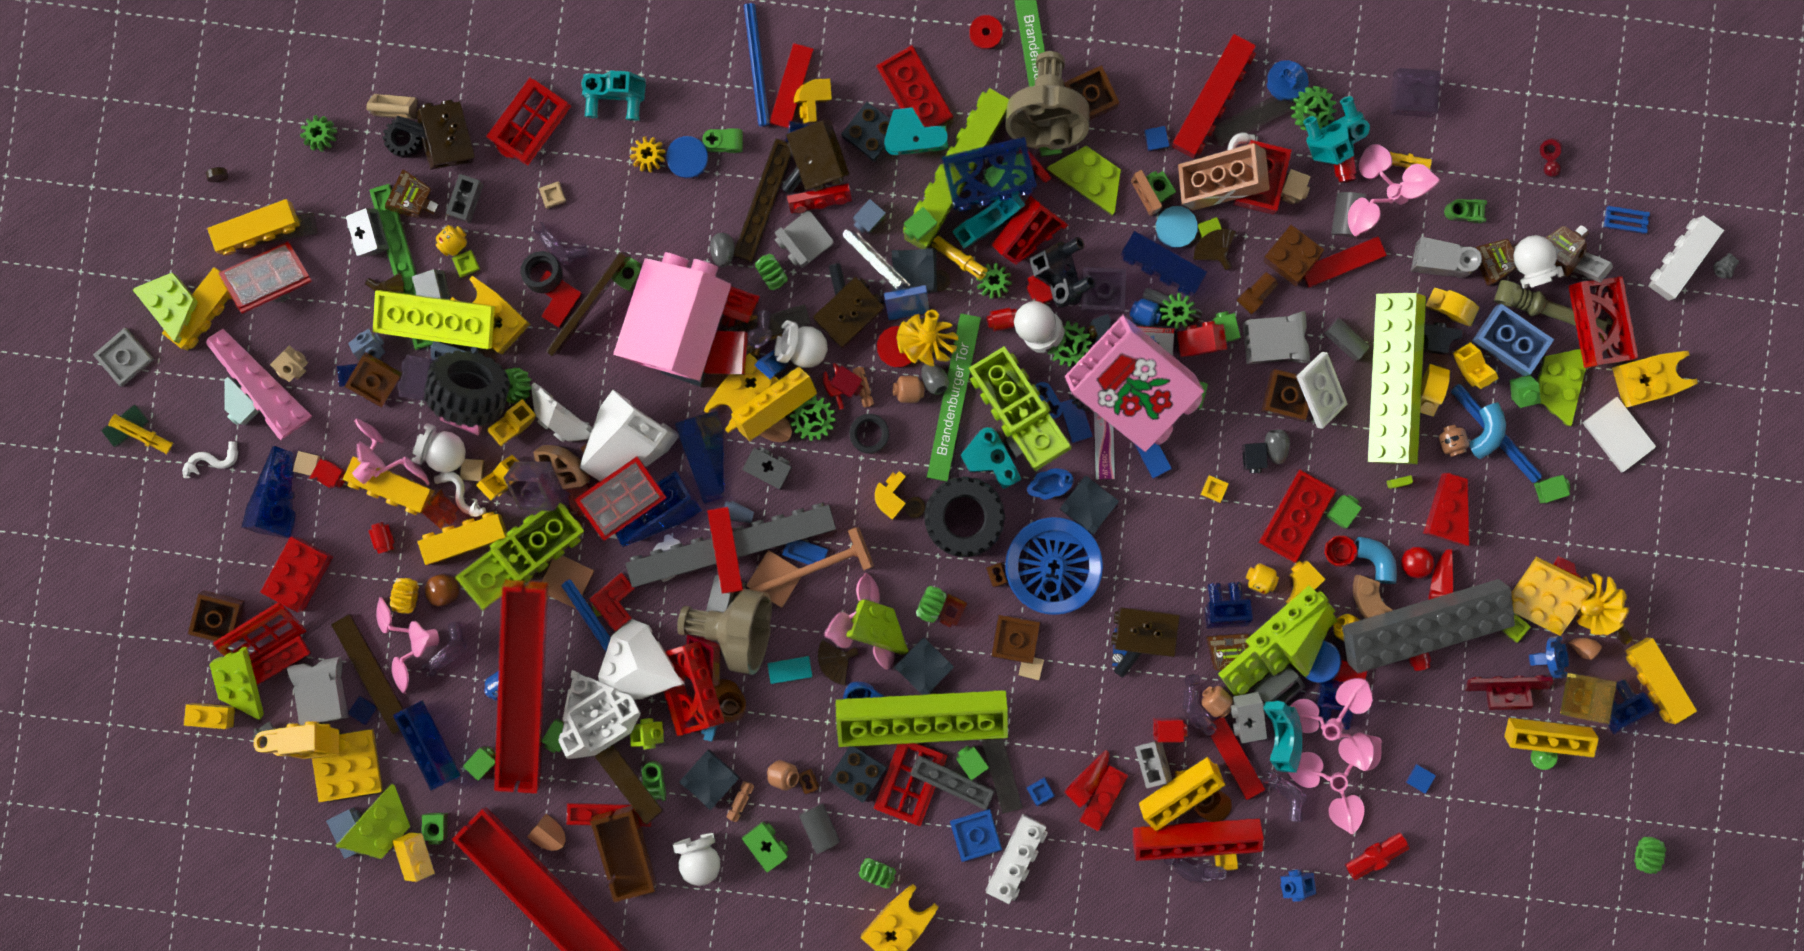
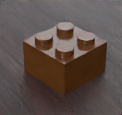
(1096, 90)
(1293, 255)
(1285, 396)
(215, 615)

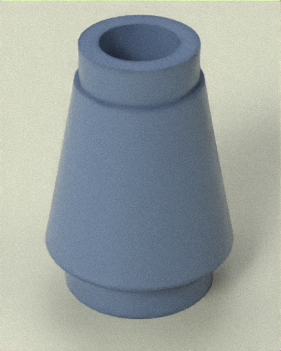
(738, 512)

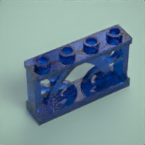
(1008, 151)

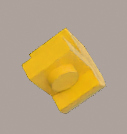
(813, 91)
(1453, 305)
(1473, 366)
(1433, 389)
(513, 423)
(494, 483)
(886, 499)

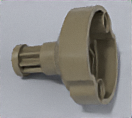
(1048, 111)
(740, 629)

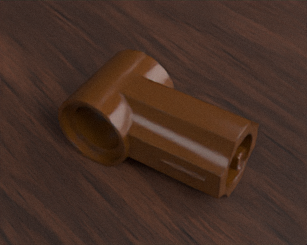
(1253, 296)

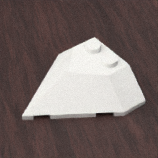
(558, 418)
(637, 663)
(595, 717)

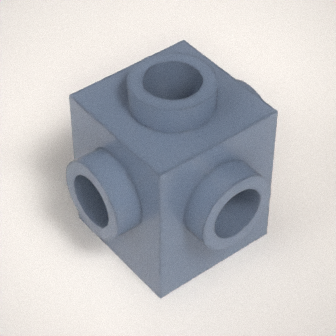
(367, 343)

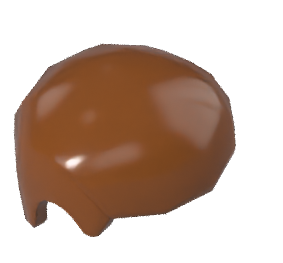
(441, 590)

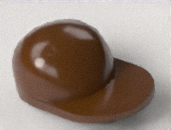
(730, 700)
(1214, 807)

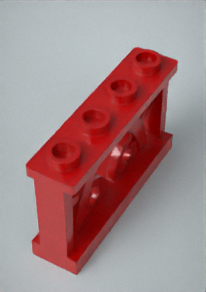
(1585, 319)
(705, 702)

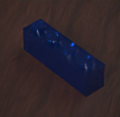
(1163, 263)
(426, 745)

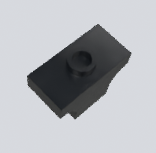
(1439, 337)

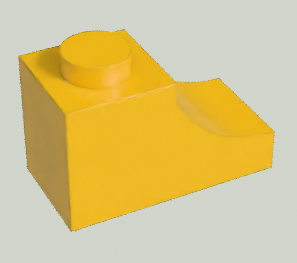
(1302, 576)

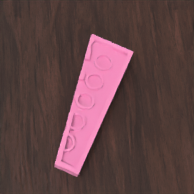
(280, 409)

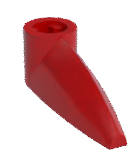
(1443, 576)
(1086, 783)

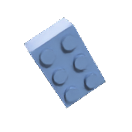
(1512, 340)

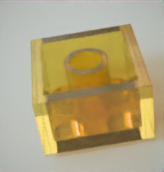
(1588, 698)

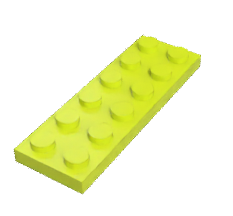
(433, 319)

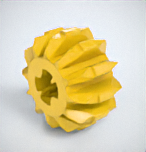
(644, 148)
(404, 595)

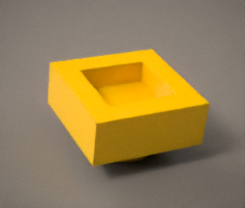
(1214, 489)
(1227, 861)

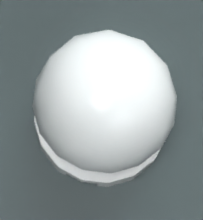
(1536, 260)
(1038, 326)
(803, 346)
(440, 450)
(698, 861)

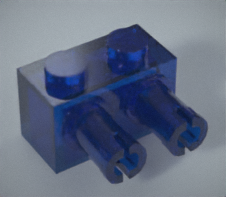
(1228, 613)
(1327, 701)
(1633, 709)

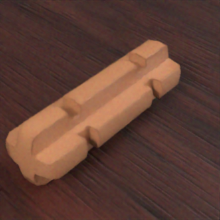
(867, 401)
(740, 801)

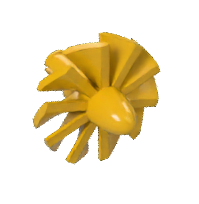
(921, 338)
(1603, 610)

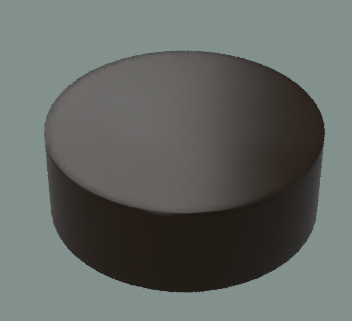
(216, 174)
(943, 280)
(915, 507)
(1623, 635)

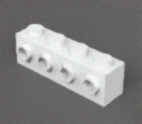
(1685, 258)
(1016, 858)

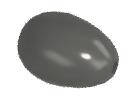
(722, 249)
(934, 379)
(1277, 446)

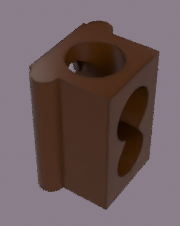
(1002, 573)
(812, 779)

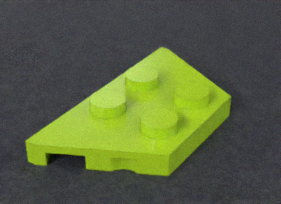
(1089, 176)
(168, 302)
(1561, 383)
(878, 627)
(236, 682)
(377, 826)

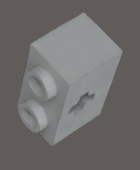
(1249, 717)
(1153, 764)

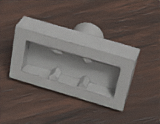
(1593, 267)

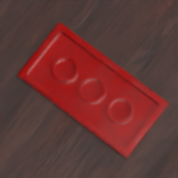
(914, 87)
(1297, 516)

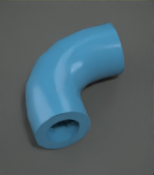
(1493, 431)
(1381, 557)

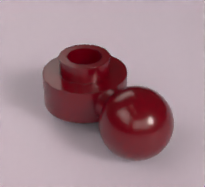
(1552, 167)

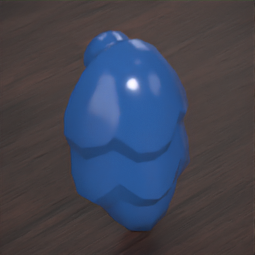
(1050, 484)

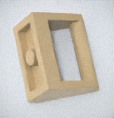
(392, 106)

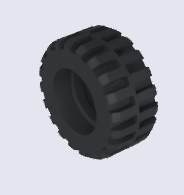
(485, 392)
(993, 520)

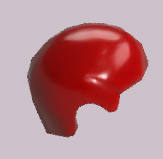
(1341, 551)
(1417, 562)

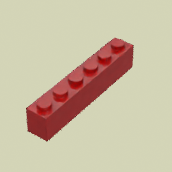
(1213, 96)
(1198, 839)

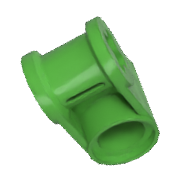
(725, 140)
(1470, 210)
(654, 783)

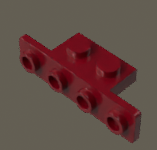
(1509, 692)

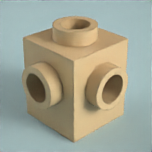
(290, 364)

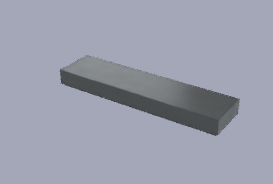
(952, 782)

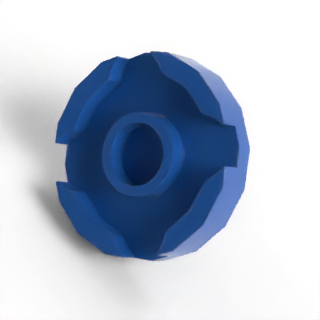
(1286, 80)
(1555, 656)

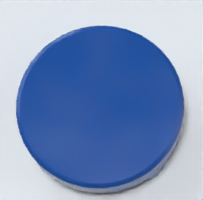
(687, 157)
(1326, 664)

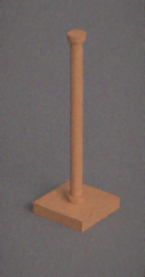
(858, 550)

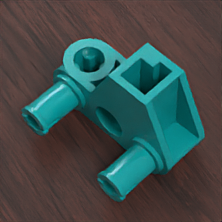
(608, 89)
(905, 126)
(1335, 141)
(980, 457)

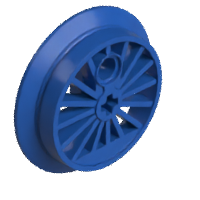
(1059, 531)

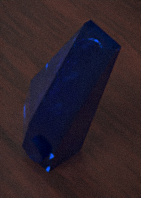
(703, 446)
(271, 502)
(673, 510)

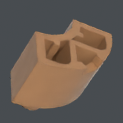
(564, 464)
(1367, 597)

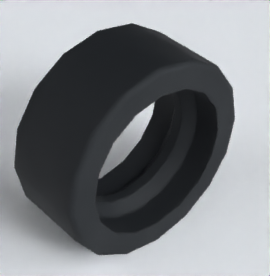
(535, 259)
(866, 418)

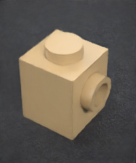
(1295, 187)

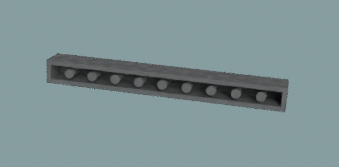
(747, 541)

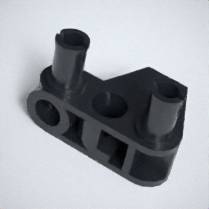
(1050, 269)

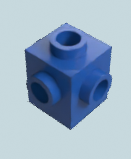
(1298, 885)

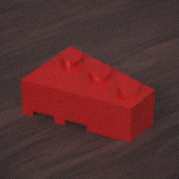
(1027, 230)
(1449, 511)

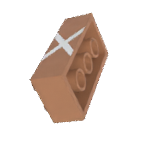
(1223, 177)

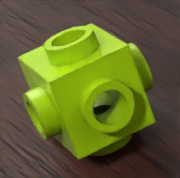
(647, 734)

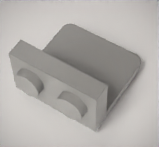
(803, 239)

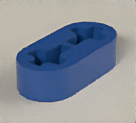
(1051, 397)

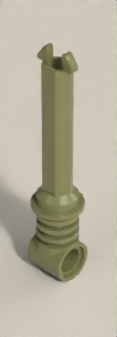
(1535, 303)

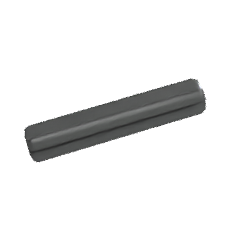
(1157, 297)

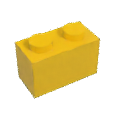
(209, 715)
(413, 857)

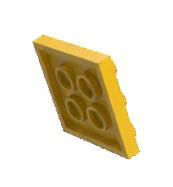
(1549, 596)
(352, 771)

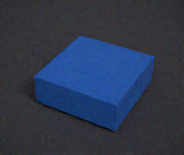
(1156, 138)
(1420, 778)
(1040, 791)

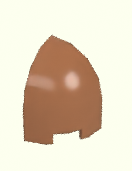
(779, 431)
(1585, 647)
(548, 834)

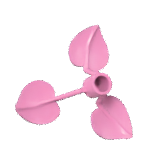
(1376, 159)
(371, 462)
(841, 623)
(419, 641)
(1358, 698)
(1344, 811)

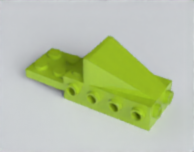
(1018, 407)
(521, 554)
(1294, 642)

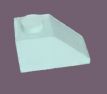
(237, 403)

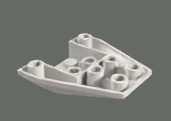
(621, 435)

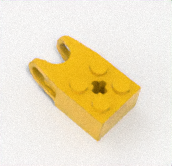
(512, 322)
(1658, 376)
(734, 390)
(300, 741)
(900, 918)

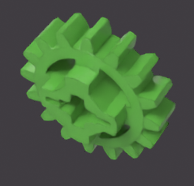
(1312, 99)
(1080, 338)
(808, 426)

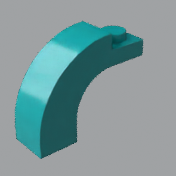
(987, 221)
(1288, 736)

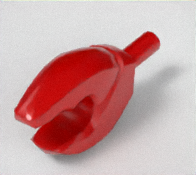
(830, 389)

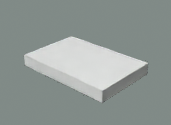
(1322, 390)
(1619, 434)

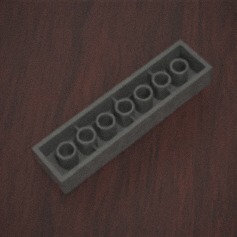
(1428, 625)

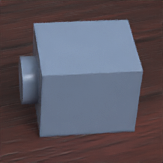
(868, 217)

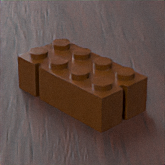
(624, 853)

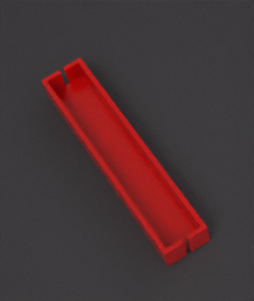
(521, 685)
(532, 886)

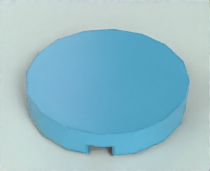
(1176, 227)

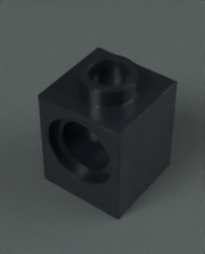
(1254, 457)

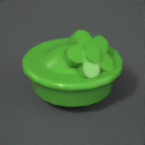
(1543, 760)

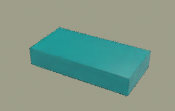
(789, 669)

